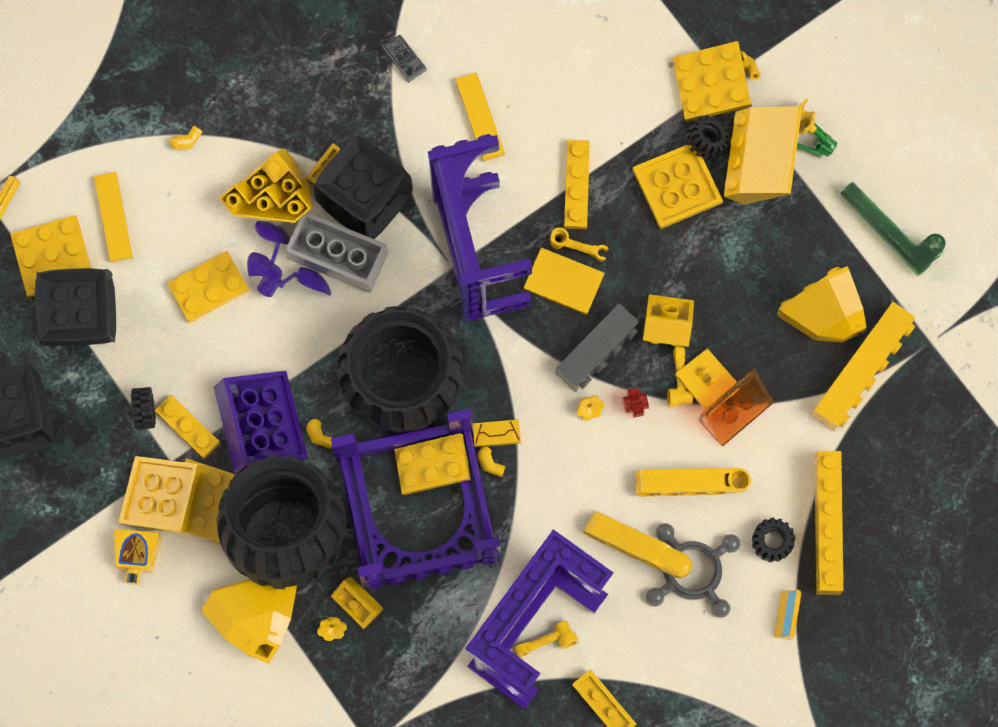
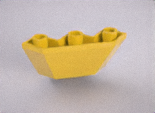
(271, 192)
(827, 308)
(251, 616)

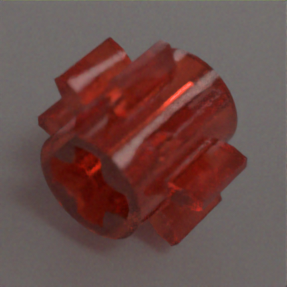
(635, 402)

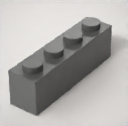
(597, 347)

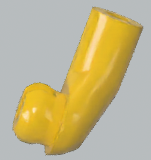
(750, 66)
(185, 142)
(316, 436)
(487, 464)

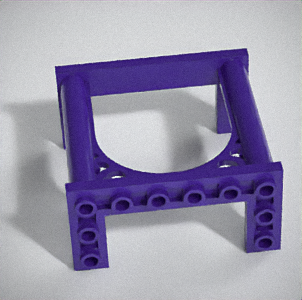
(454, 198)
(553, 565)
(372, 571)

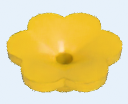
(590, 407)
(331, 628)

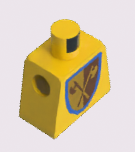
(136, 552)

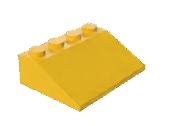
(762, 153)

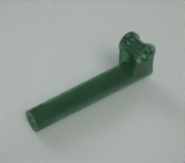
(918, 257)

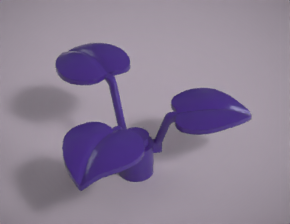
(262, 266)

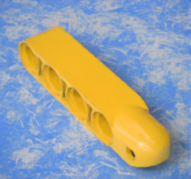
(691, 481)
(638, 545)

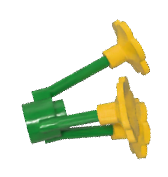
(823, 142)

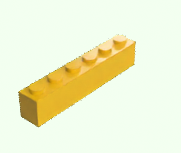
(863, 366)
(828, 523)

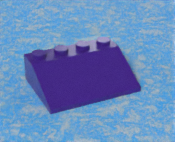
(259, 418)

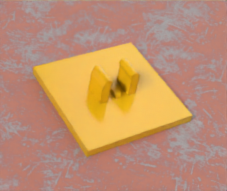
(705, 378)

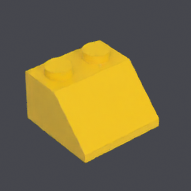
(668, 320)

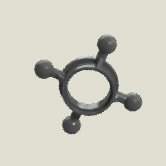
(720, 607)

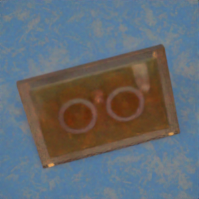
(736, 408)

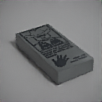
(404, 58)

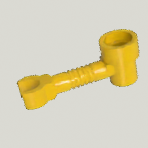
(563, 235)
(680, 394)
(563, 634)

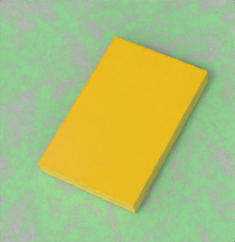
(564, 281)

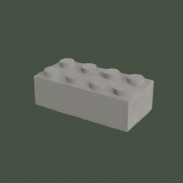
(337, 251)

